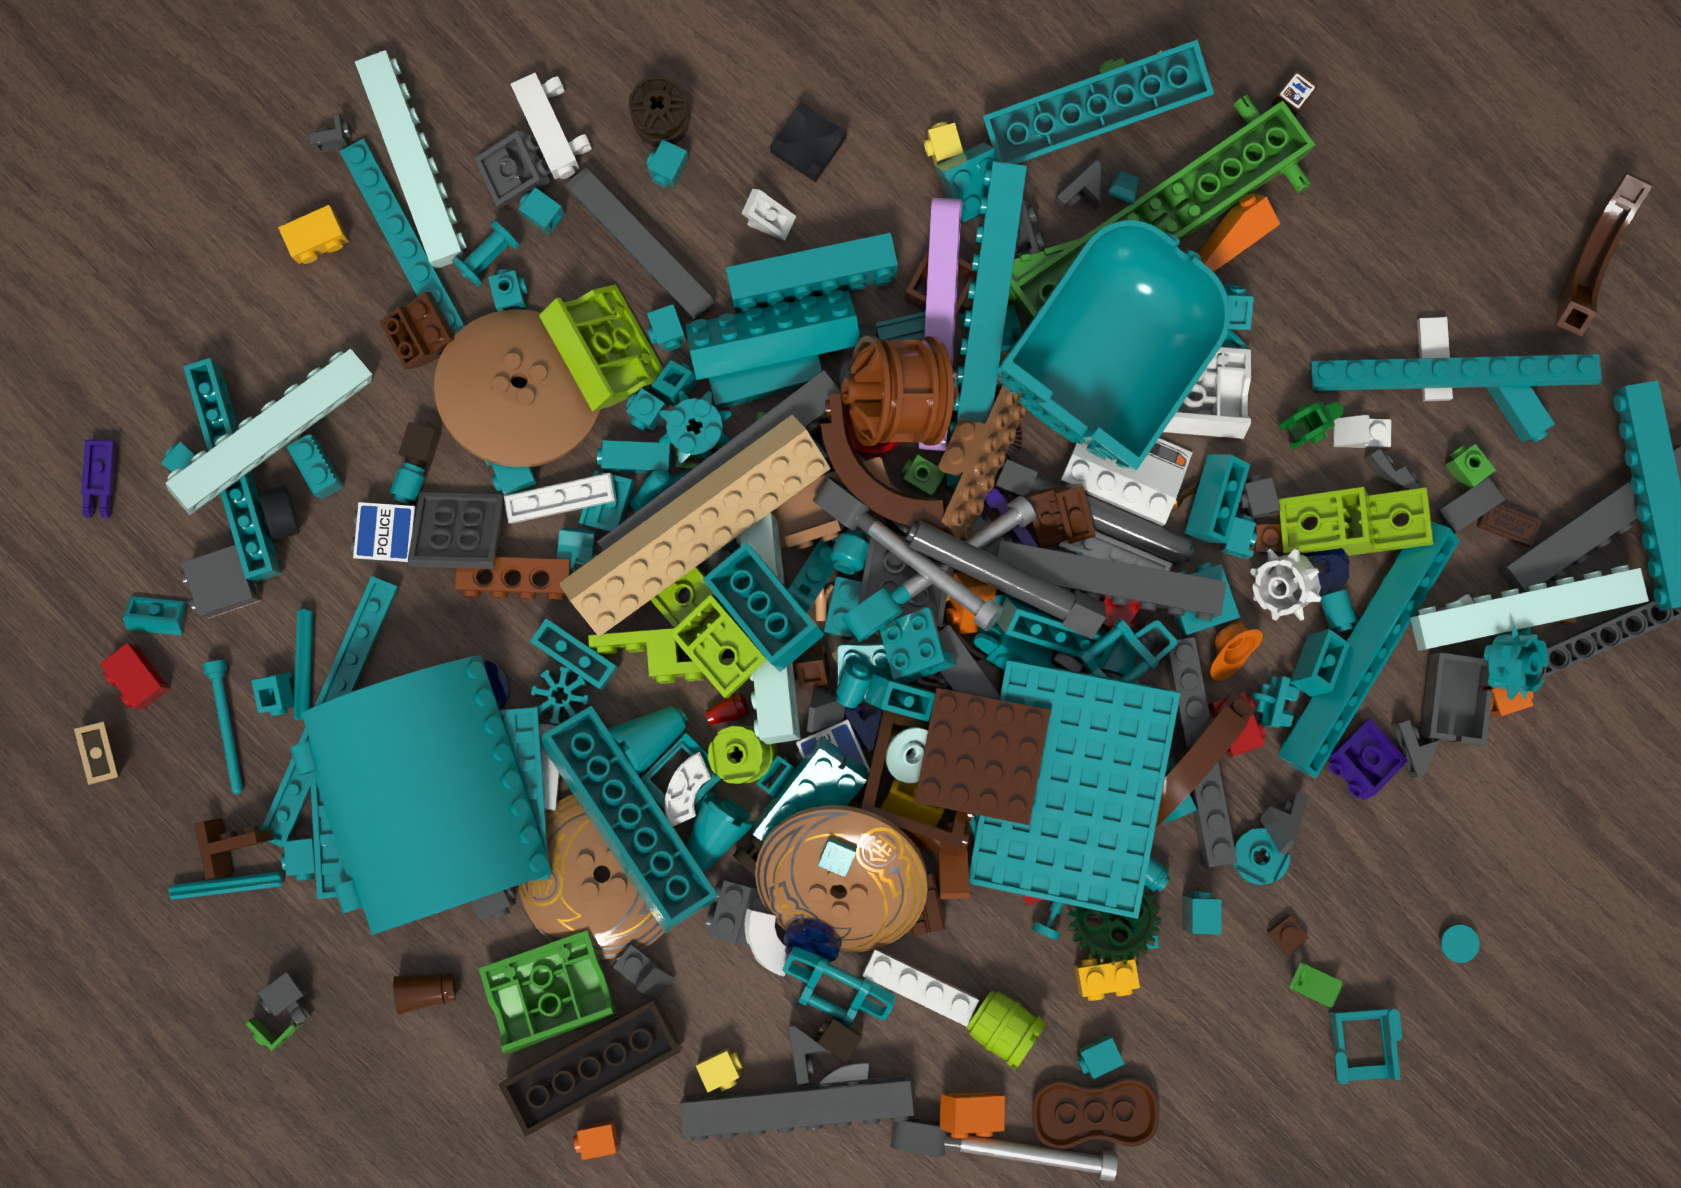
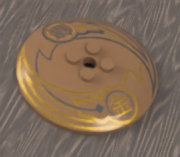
(882, 886)
(576, 899)

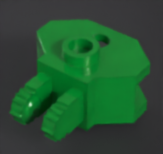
(1312, 422)

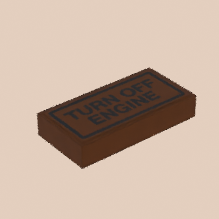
(1510, 525)

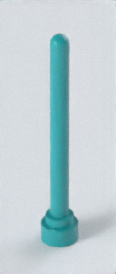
(216, 672)

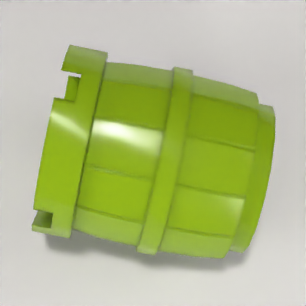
(725, 760)
(1005, 1028)

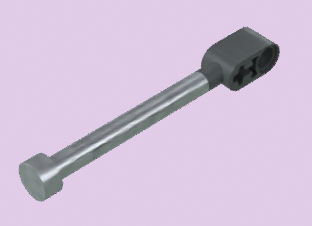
(852, 513)
(928, 1139)

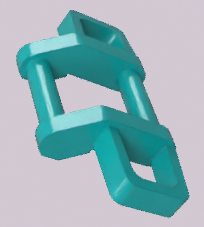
(1122, 629)
(859, 1001)

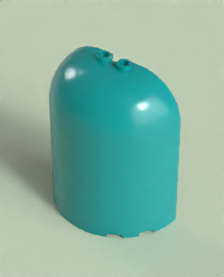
(1120, 341)

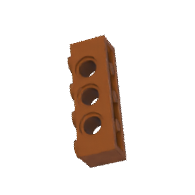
(558, 569)

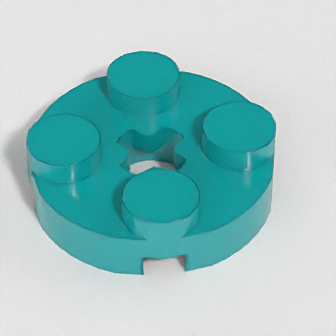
(1264, 872)

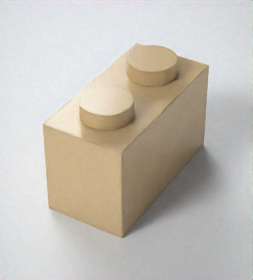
(95, 753)

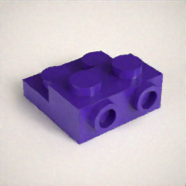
(1366, 760)

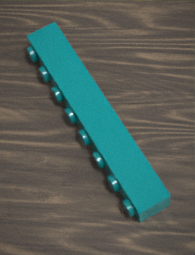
(1655, 484)

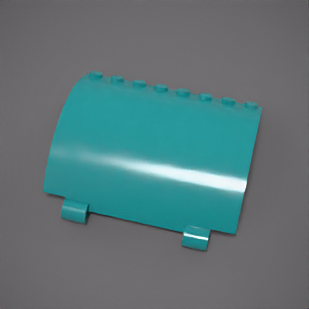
(421, 794)

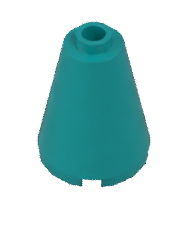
(649, 736)
(716, 829)

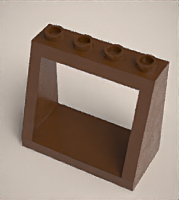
(920, 834)

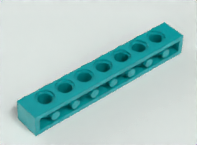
(242, 497)

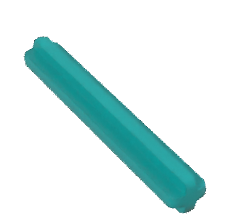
(303, 662)
(225, 885)

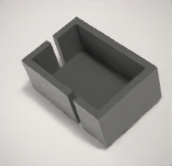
(1452, 700)

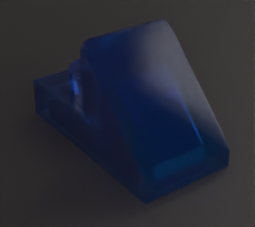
(865, 729)

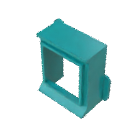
(691, 747)
(1390, 1033)

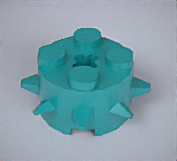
(701, 411)
(1516, 662)

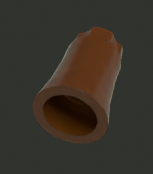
(422, 992)

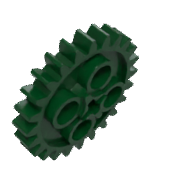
(1100, 938)

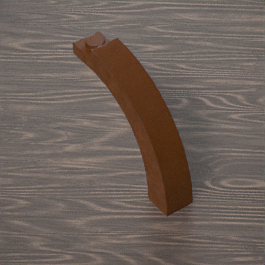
(1581, 289)
(863, 484)
(1204, 753)

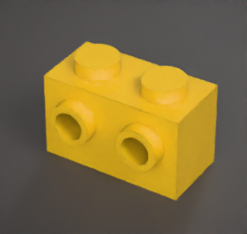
(1099, 978)

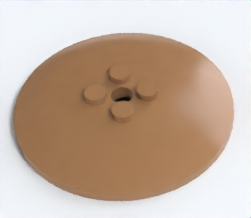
(492, 415)

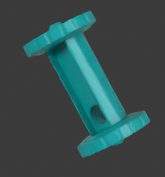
(485, 253)

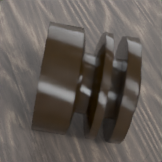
(658, 124)

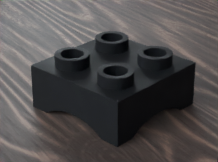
(808, 142)

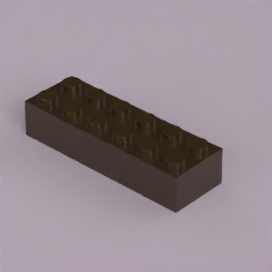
(590, 1066)

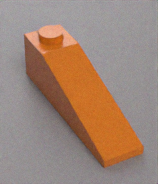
(1239, 230)

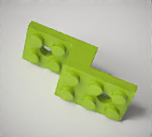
(1356, 521)
(706, 631)
(662, 653)

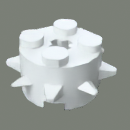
(1286, 584)

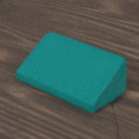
(155, 615)

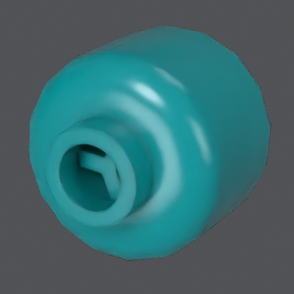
(850, 552)

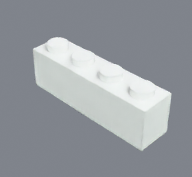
(920, 986)

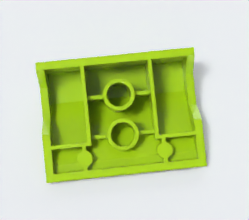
(602, 346)

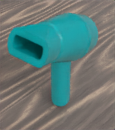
(653, 486)

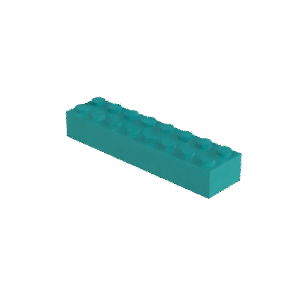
(1099, 104)
(628, 819)

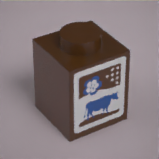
(1296, 92)

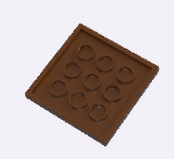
(983, 756)

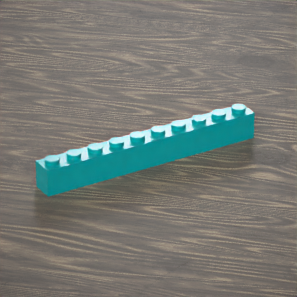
(989, 292)
(1370, 647)

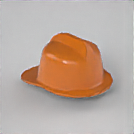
(1233, 648)

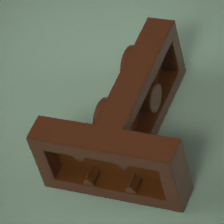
(216, 844)

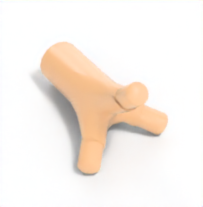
(821, 603)

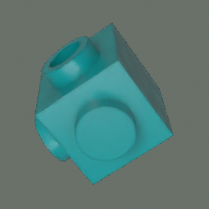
(508, 290)
(645, 410)

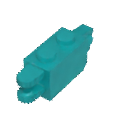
(1004, 647)

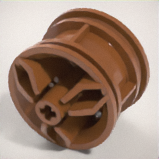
(900, 390)

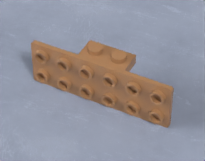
(976, 455)
(803, 520)

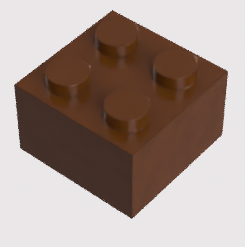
(917, 289)

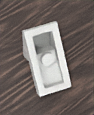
(768, 215)
(1362, 432)

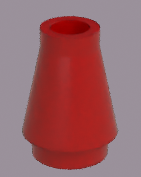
(728, 710)

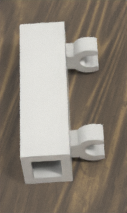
(545, 126)

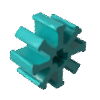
(555, 687)

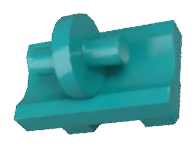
(1272, 701)

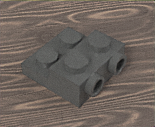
(512, 168)
(1028, 238)
(730, 912)

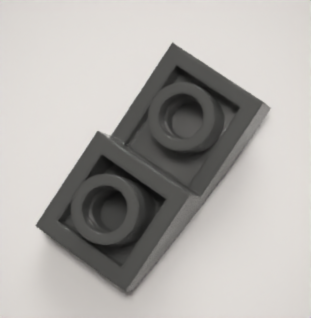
(1383, 467)
(1471, 505)

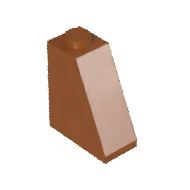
(952, 872)

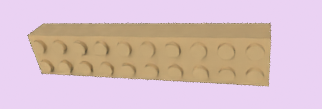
(695, 525)

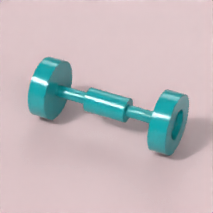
(1046, 930)

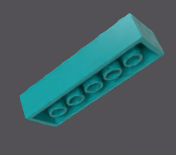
(813, 272)
(772, 334)

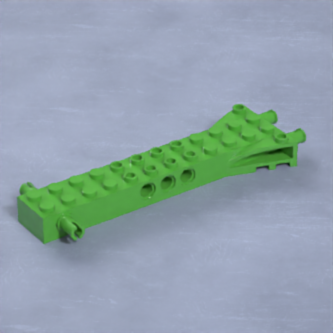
(1190, 198)

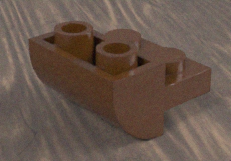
(418, 331)

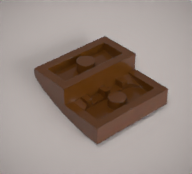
(1061, 515)

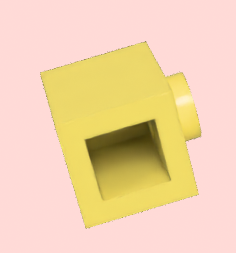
(942, 142)
(720, 1070)

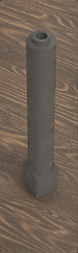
(1106, 518)
(1075, 609)

